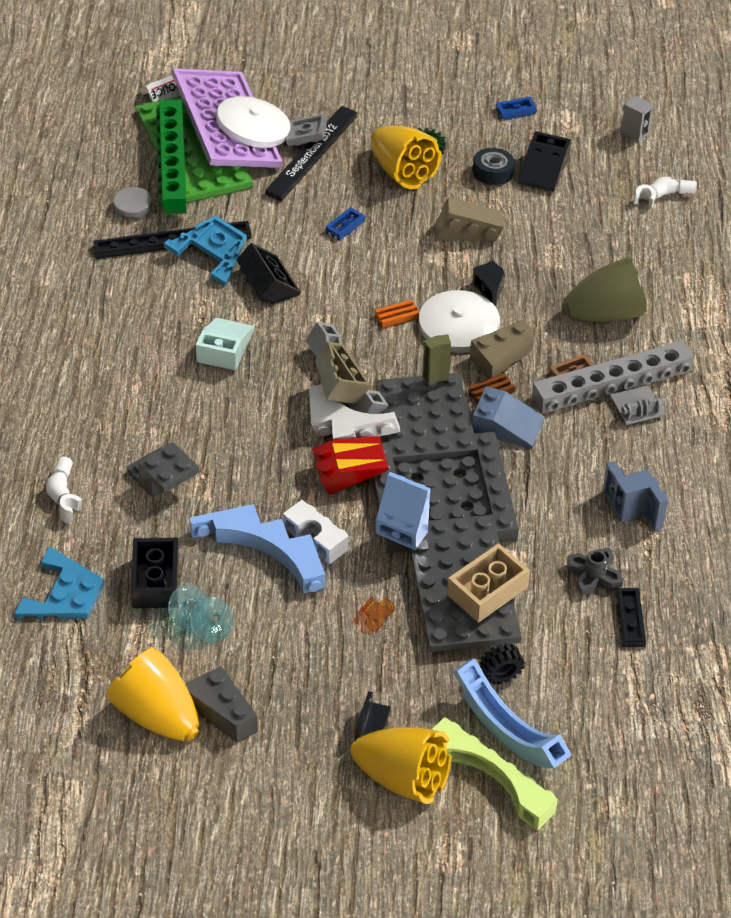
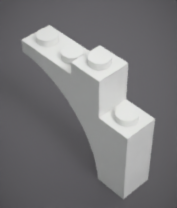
(344, 423)

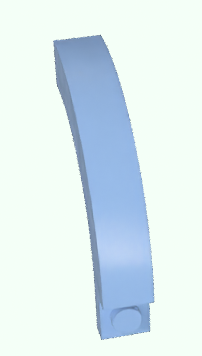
(519, 737)

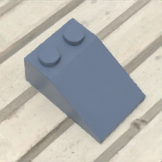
(506, 417)

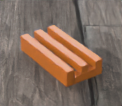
(395, 313)

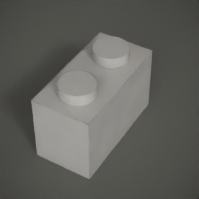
(636, 118)

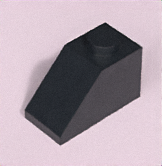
(489, 280)

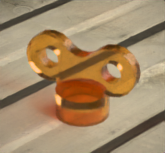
(376, 611)

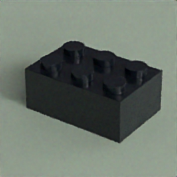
(154, 571)

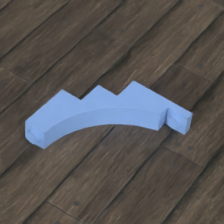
(243, 528)

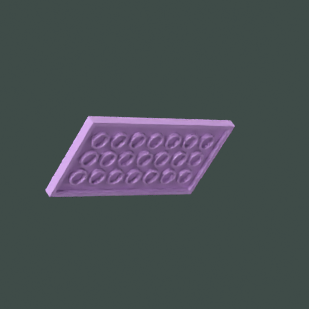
(202, 94)

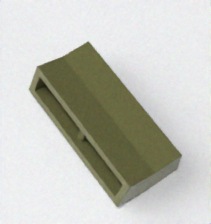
(436, 359)

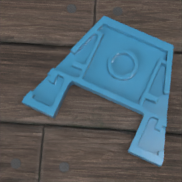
(215, 239)
(72, 593)

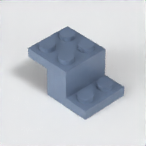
(635, 495)

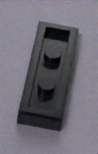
(630, 617)

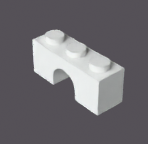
(305, 520)

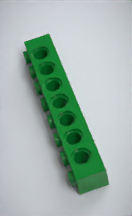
(172, 157)

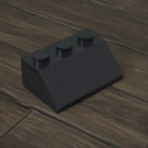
(267, 274)

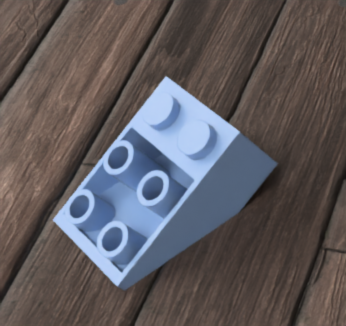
(403, 511)

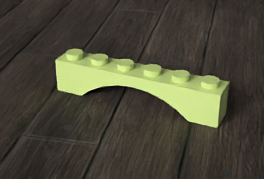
(531, 801)

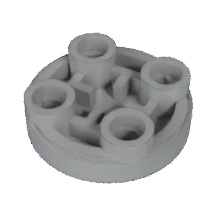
(132, 202)

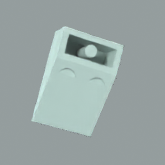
(223, 343)

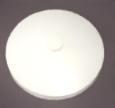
(253, 122)
(460, 315)

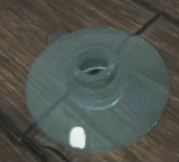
(180, 605)
(203, 623)

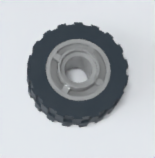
(493, 166)

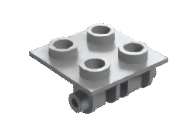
(638, 405)

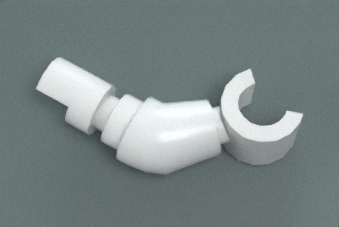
(661, 187)
(58, 491)

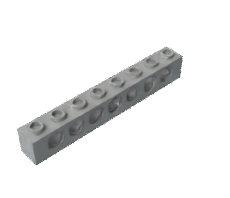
(612, 376)

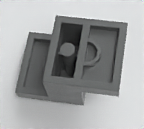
(163, 469)

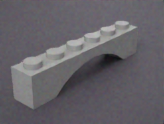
(321, 334)

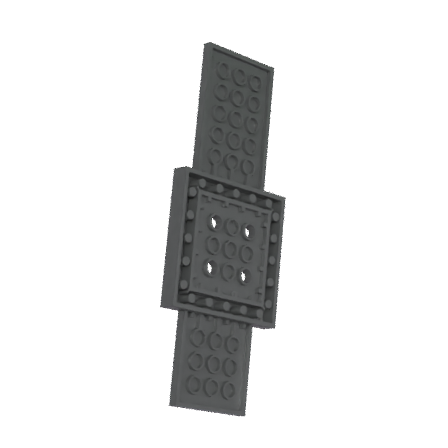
(435, 446)

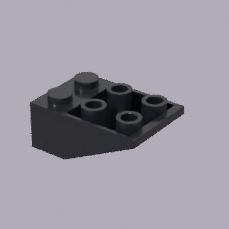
(545, 161)

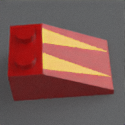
(349, 462)

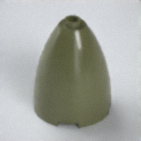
(607, 295)

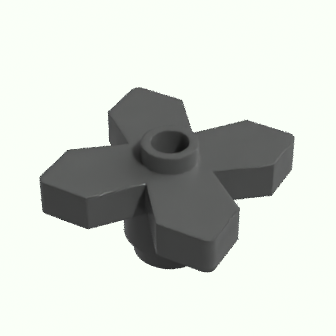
(594, 570)

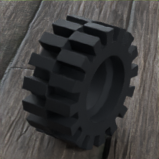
(502, 663)

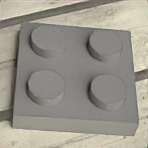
(307, 130)

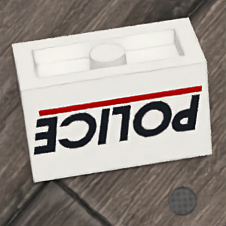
(161, 89)

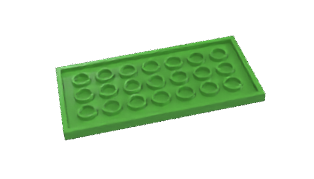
(201, 178)

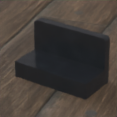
(372, 717)

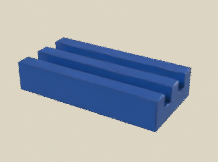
(516, 108)
(347, 226)

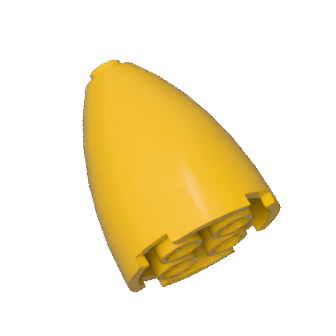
(406, 154)
(155, 697)
(405, 760)

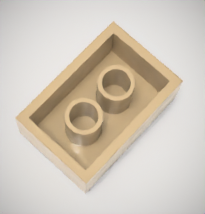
(488, 582)

